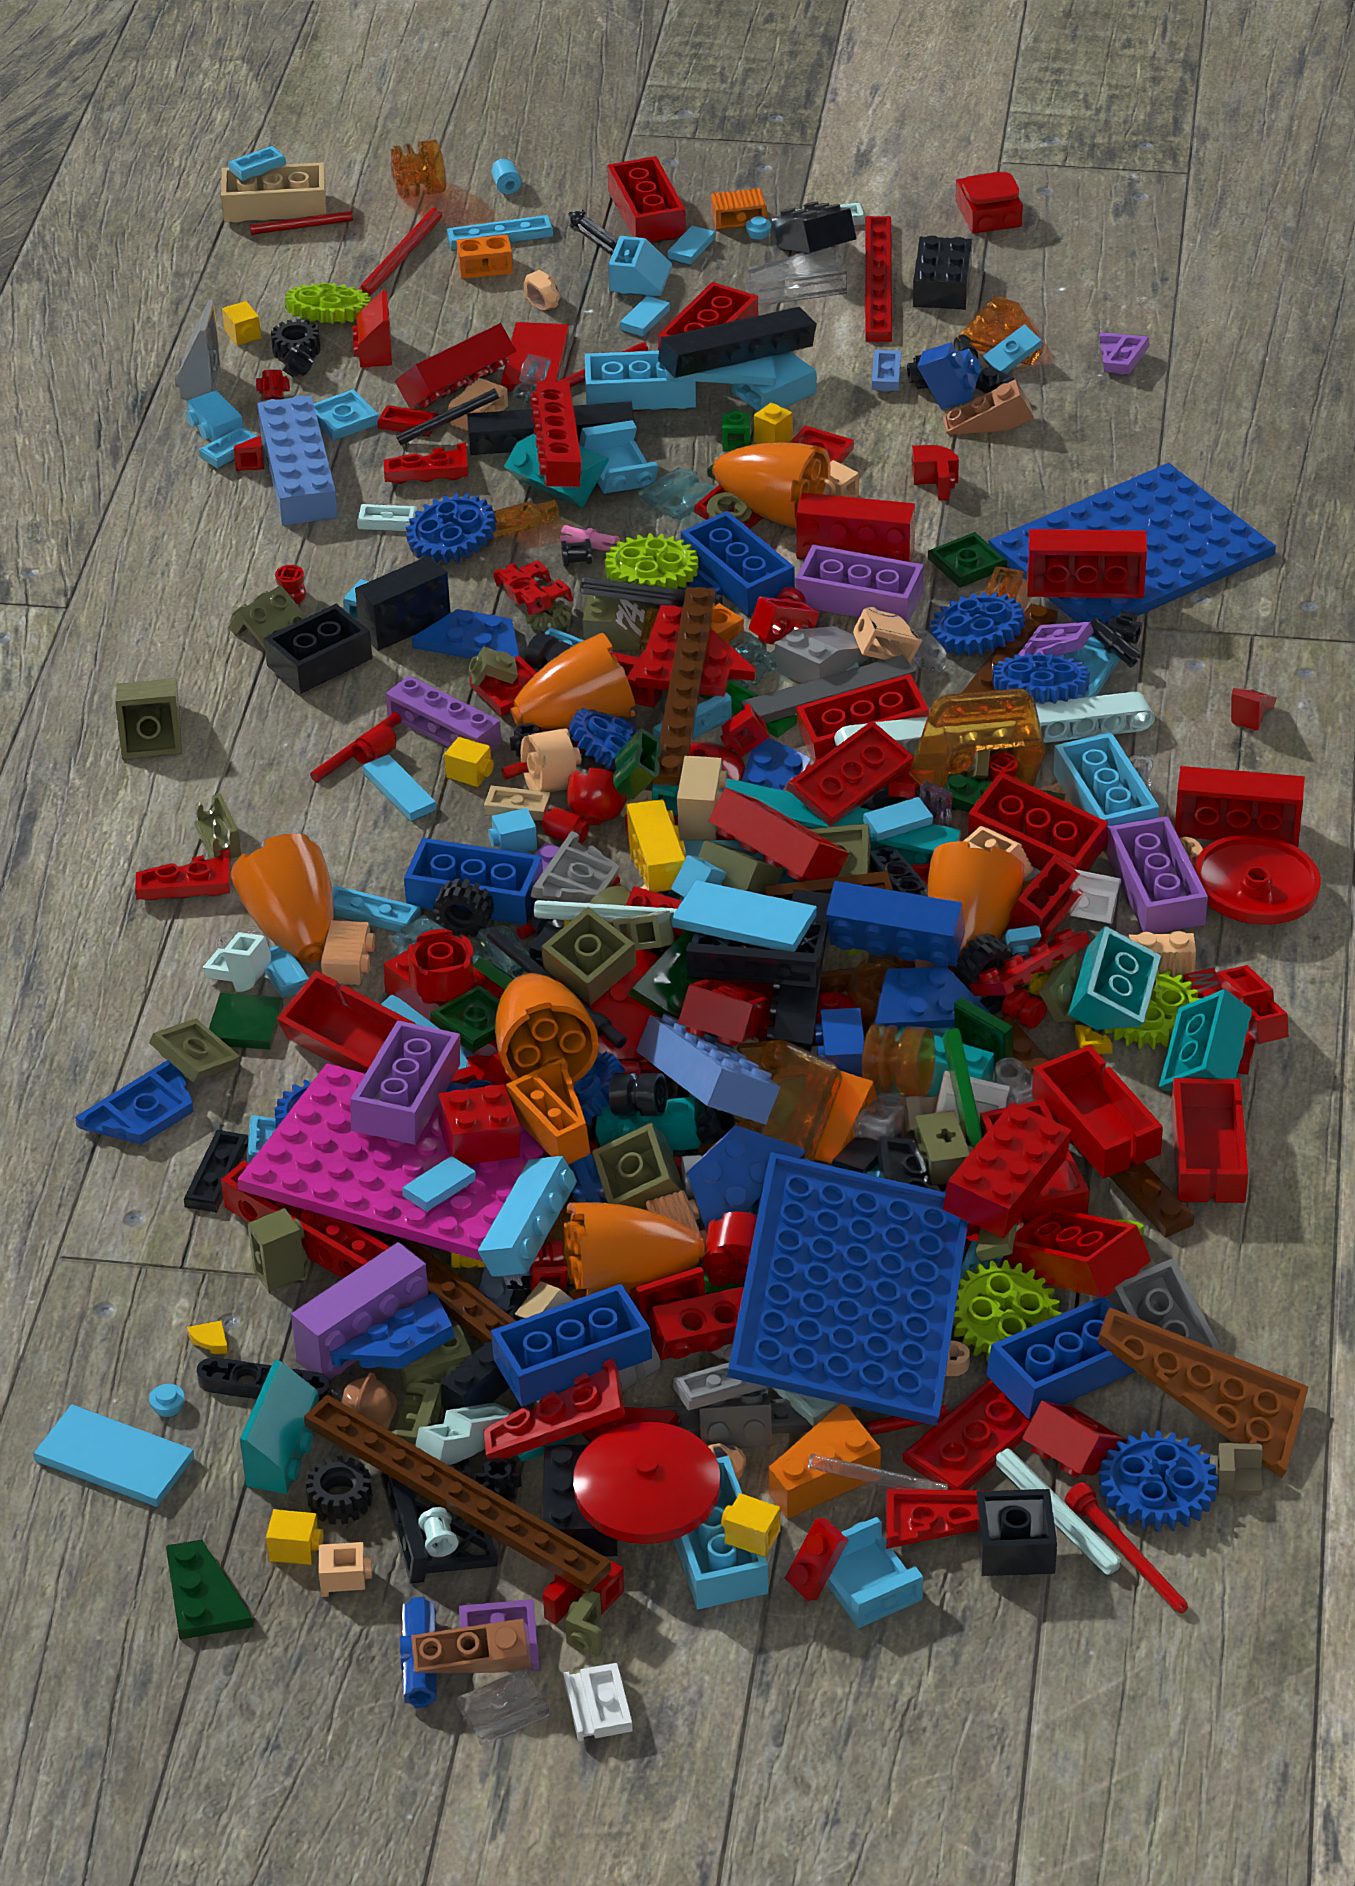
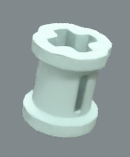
(438, 1532)

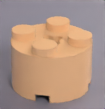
(549, 760)

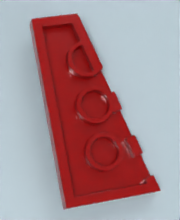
(579, 1408)

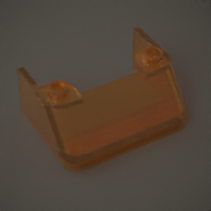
(974, 723)
(805, 1095)

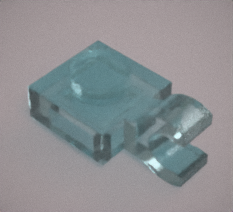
(533, 370)
(410, 932)

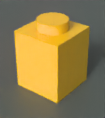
(241, 323)
(773, 425)
(468, 761)
(751, 1524)
(293, 1537)

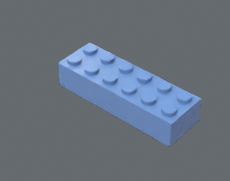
(297, 460)
(709, 1069)

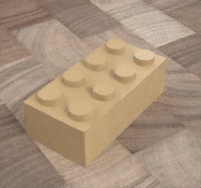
(278, 194)

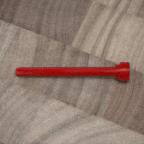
(1083, 1501)

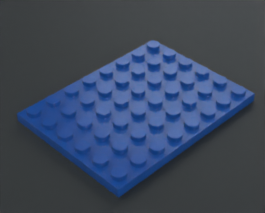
(1187, 537)
(849, 1290)

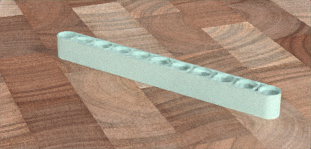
(1058, 721)

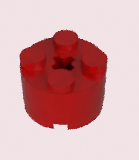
(440, 966)
(729, 1248)

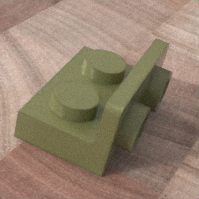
(1060, 988)

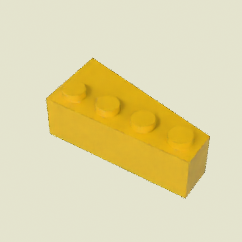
(655, 844)

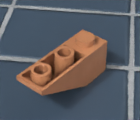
(992, 412)
(474, 1649)

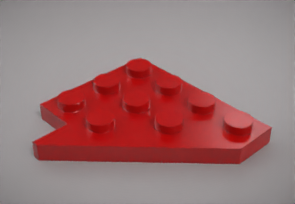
(720, 663)

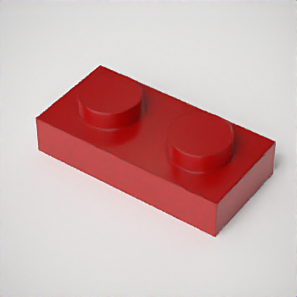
(816, 1559)

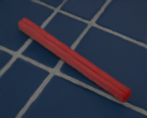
(401, 251)

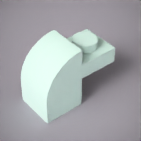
(240, 961)

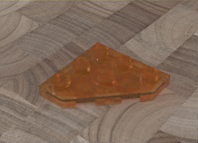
(996, 323)

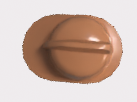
(371, 1399)

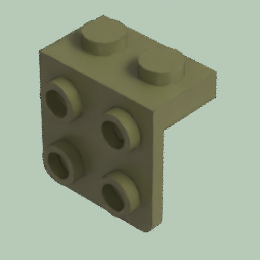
(267, 614)

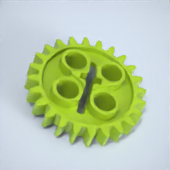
(326, 302)
(652, 562)
(1160, 1017)
(1001, 1310)

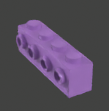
(440, 714)

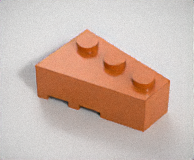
(853, 1096)
(551, 1111)
(836, 1436)

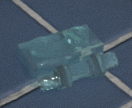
(754, 650)

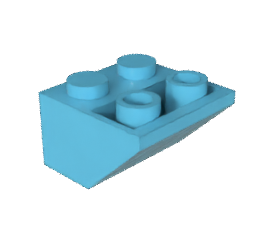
(637, 267)

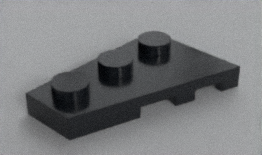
(902, 1162)

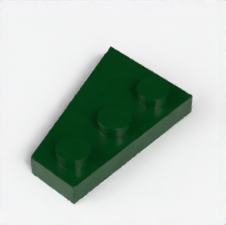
(202, 1593)

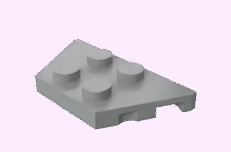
(575, 873)

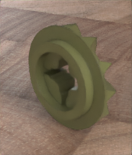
(725, 502)
(542, 621)

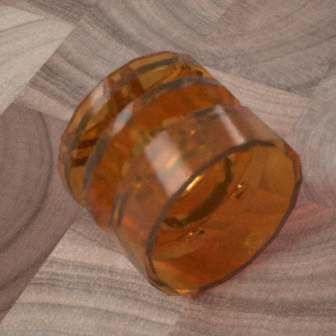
(414, 169)
(899, 1059)

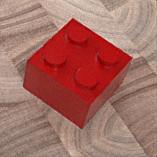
(479, 1124)

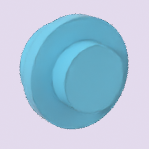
(758, 227)
(167, 1399)

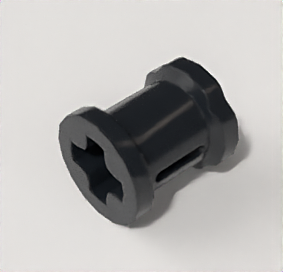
(576, 552)

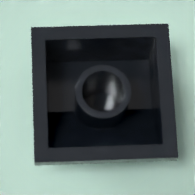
(1016, 1532)

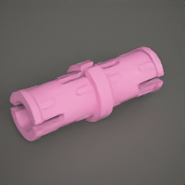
(598, 540)

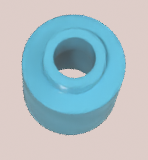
(506, 176)

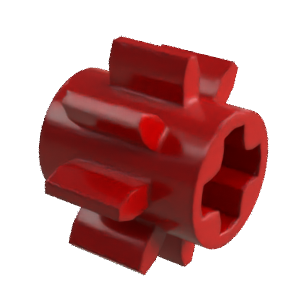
(272, 384)

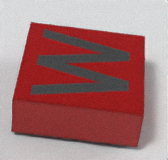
(1203, 979)

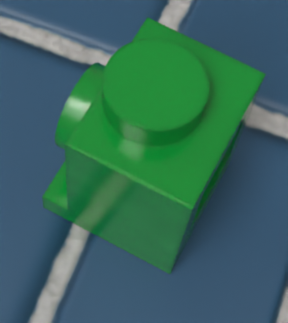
(733, 424)

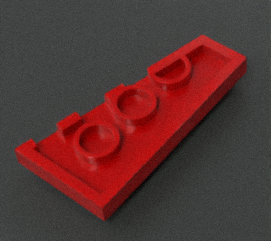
(1020, 968)

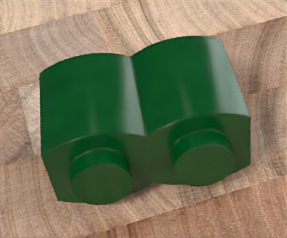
(637, 764)

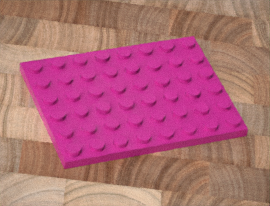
(360, 1177)

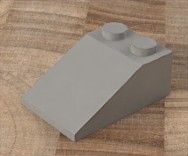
(201, 361)
(816, 653)
(1164, 1300)

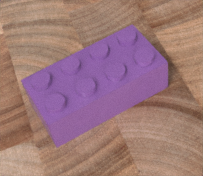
(853, 581)
(1157, 875)
(405, 1082)
(354, 1304)

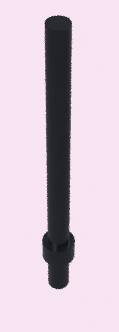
(601, 1022)

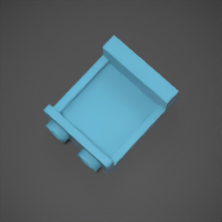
(626, 463)
(872, 1579)

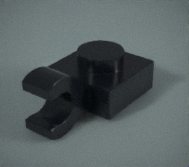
(991, 379)

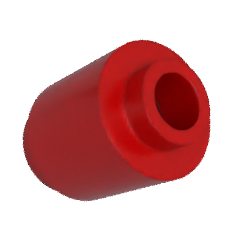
(374, 744)
(559, 824)

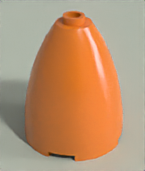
(773, 477)
(575, 680)
(981, 880)
(288, 893)
(541, 1024)
(624, 1246)

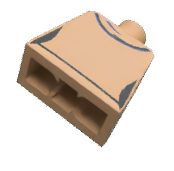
(885, 635)

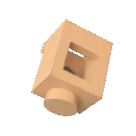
(842, 481)
(343, 1567)

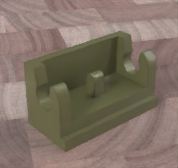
(217, 828)
(419, 1411)

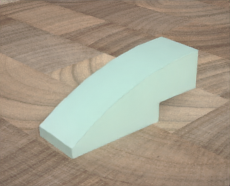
(461, 1433)

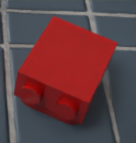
(989, 201)
(1047, 900)

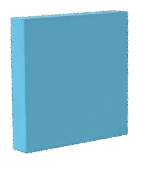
(345, 415)

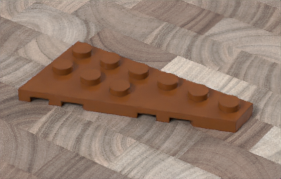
(1223, 1391)

